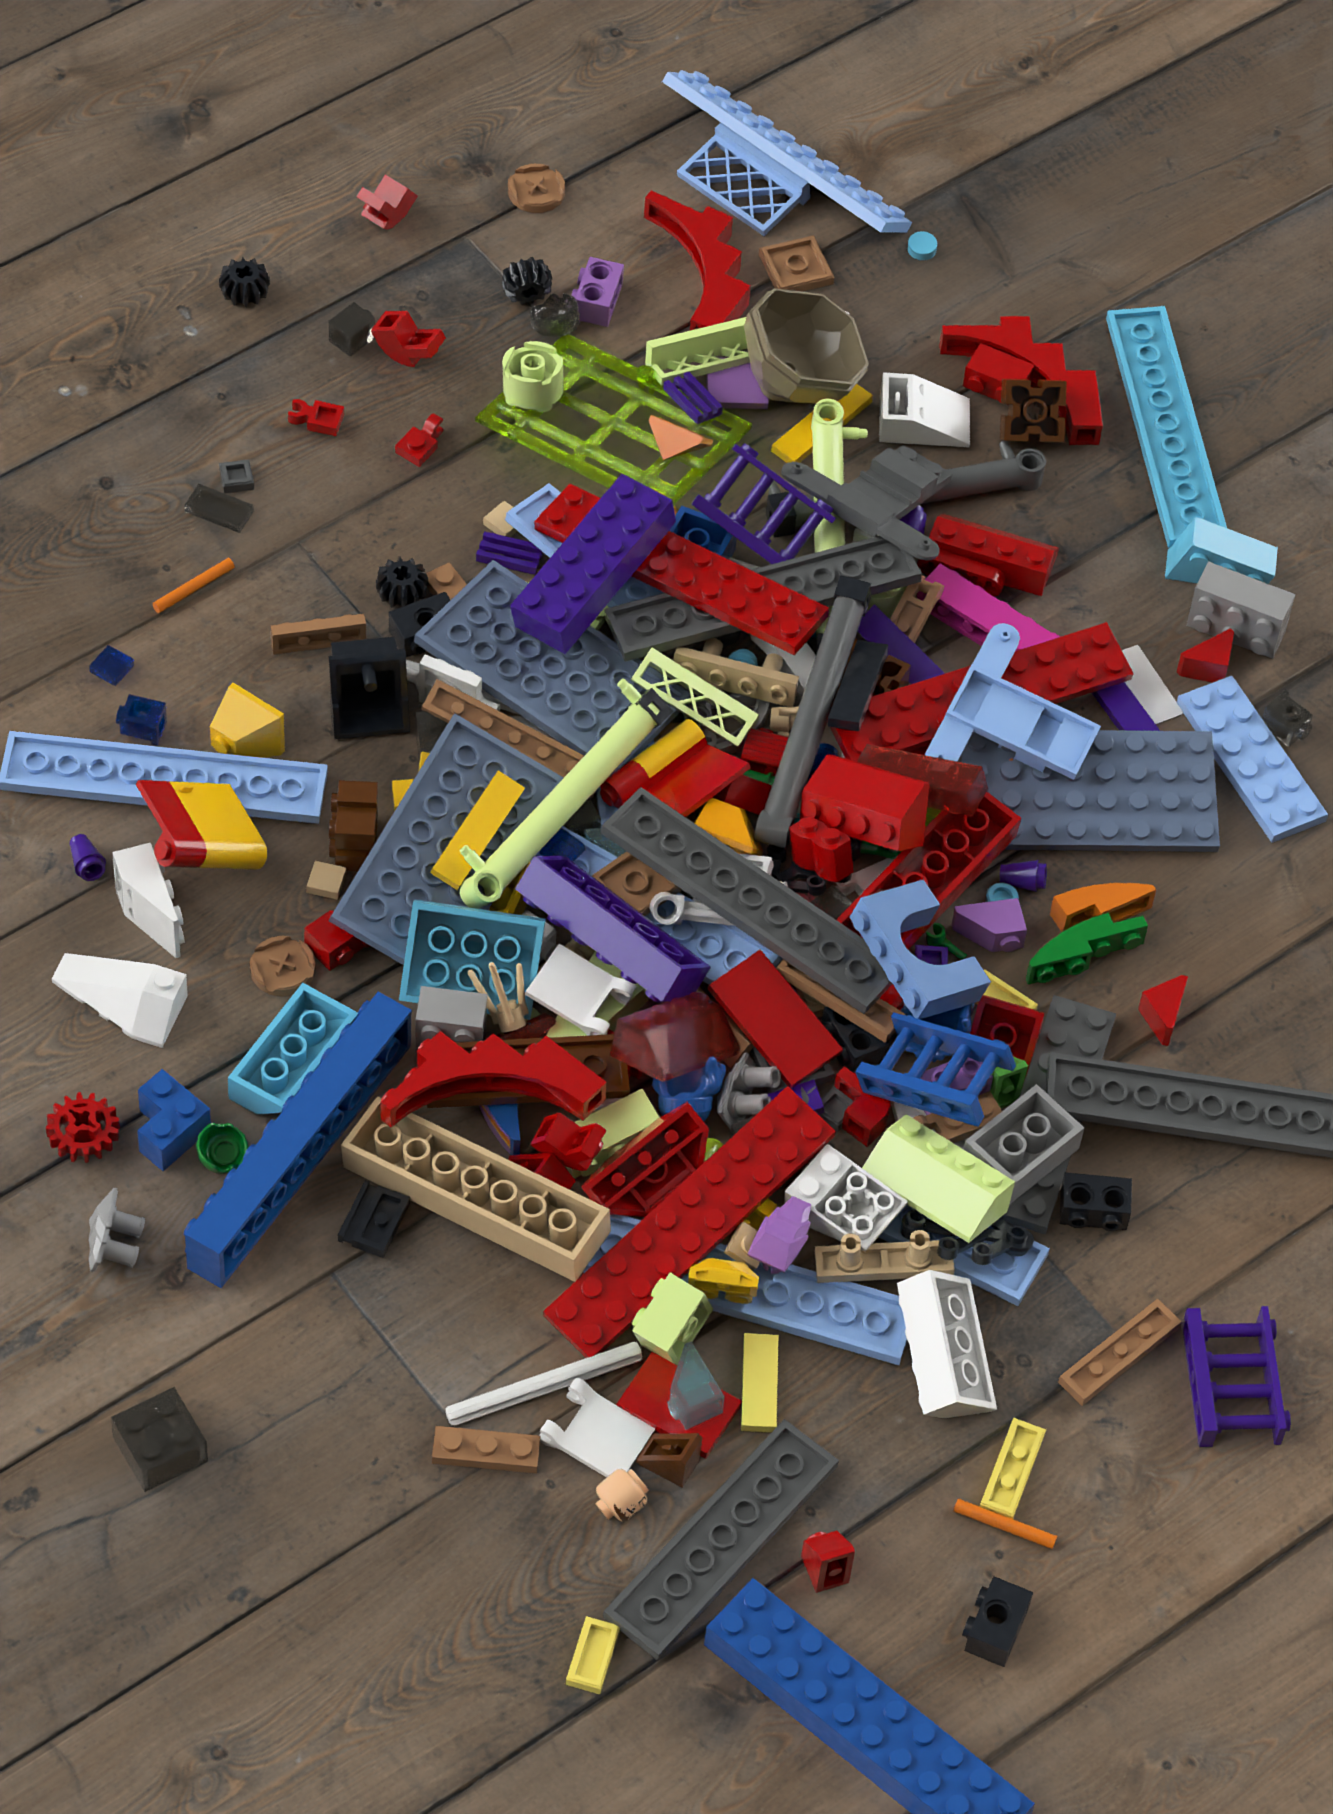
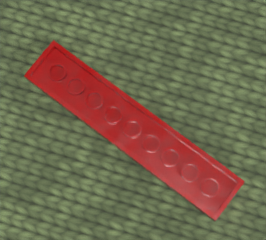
(705, 580)
(1052, 670)
(689, 1222)

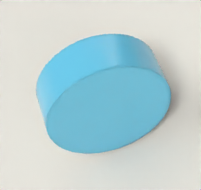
(922, 245)
(1001, 891)

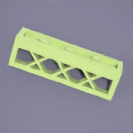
(700, 347)
(704, 692)

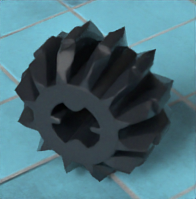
(527, 280)
(244, 281)
(402, 582)

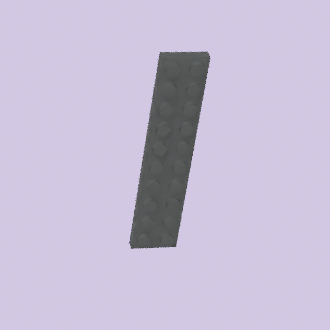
(670, 623)
(748, 898)
(1192, 1104)

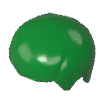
(221, 1147)

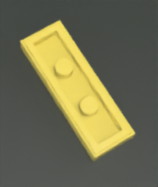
(759, 1382)
(1013, 1468)

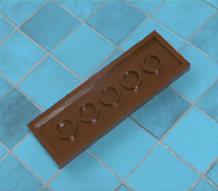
(589, 1050)

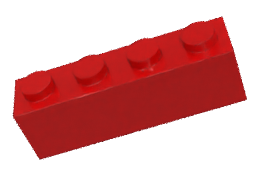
(1021, 559)
(867, 803)

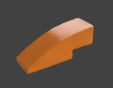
(1117, 899)

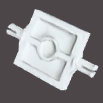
(433, 669)

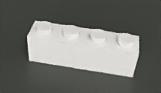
(946, 1345)

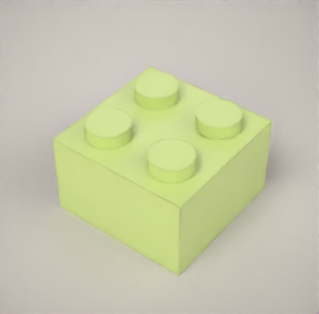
(671, 1317)

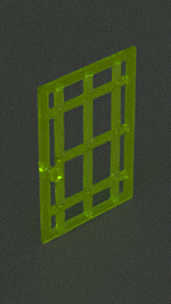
(645, 377)

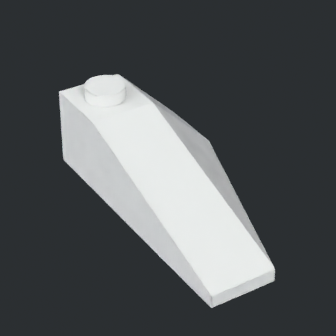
(132, 994)

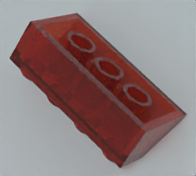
(674, 1037)

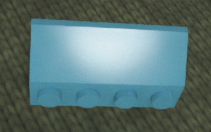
(288, 1050)

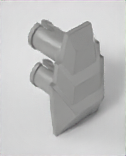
(736, 1096)
(108, 1218)

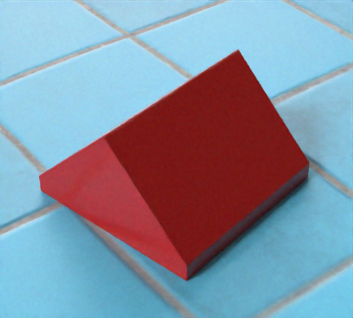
(1009, 1023)

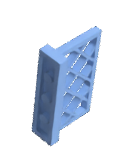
(763, 168)

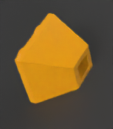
(729, 826)

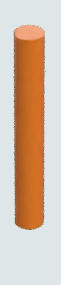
(193, 585)
(1005, 1523)

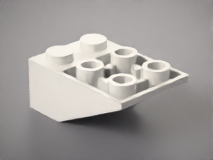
(922, 412)
(148, 896)
(845, 1198)

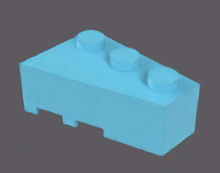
(1213, 543)

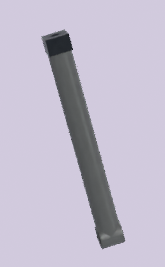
(1021, 471)
(849, 606)

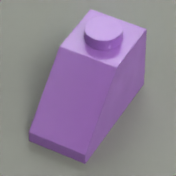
(992, 924)

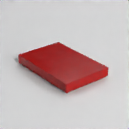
(648, 1400)

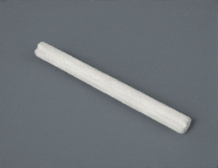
(543, 1383)

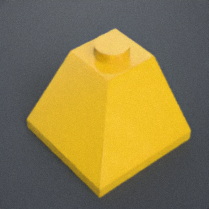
(247, 726)

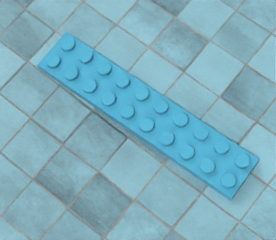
(1164, 419)

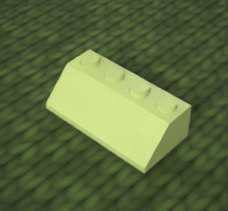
(940, 1178)

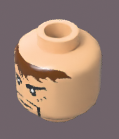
(621, 1495)

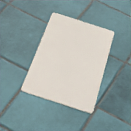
(1149, 687)

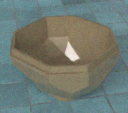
(803, 347)

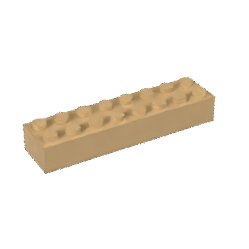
(478, 1190)

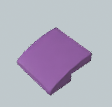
(736, 388)

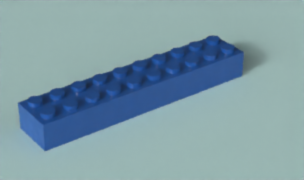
(297, 1139)
(854, 1710)

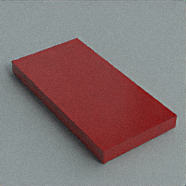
(775, 1019)

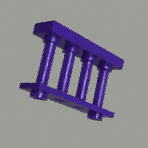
(736, 521)
(1206, 1393)

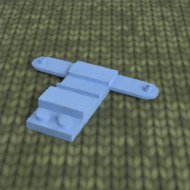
(1011, 715)

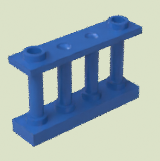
(935, 1096)

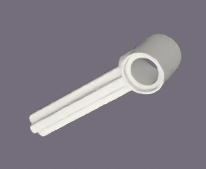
(685, 911)

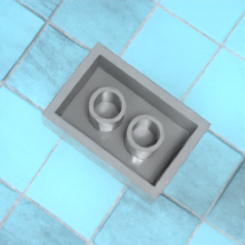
(1246, 605)
(1027, 1139)

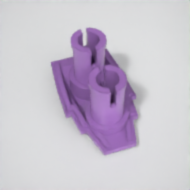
(782, 1235)

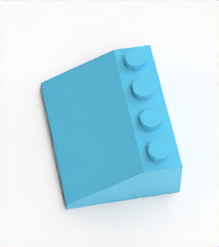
(453, 939)

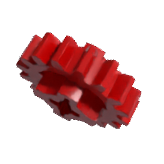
(82, 1127)

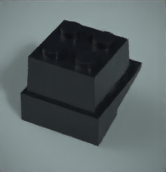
(368, 688)

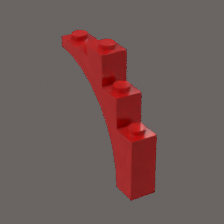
(706, 240)
(1014, 338)
(493, 1065)

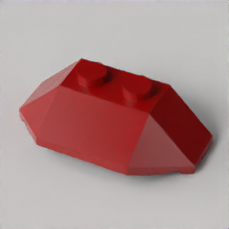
(650, 1164)

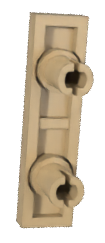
(739, 677)
(880, 1261)

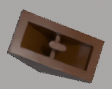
(671, 1456)

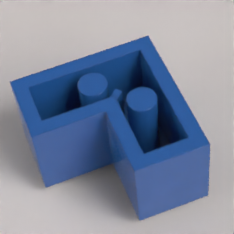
(174, 1119)

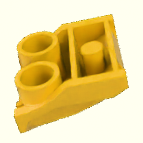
(727, 1276)

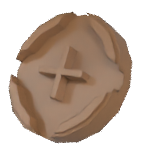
(536, 188)
(282, 965)

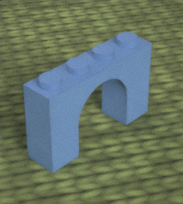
(923, 986)

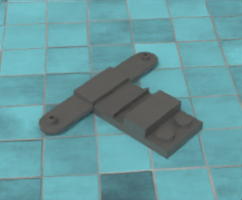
(880, 496)

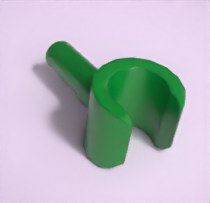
(940, 940)

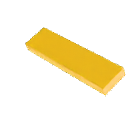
(798, 441)
(478, 828)

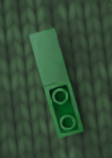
(1073, 948)

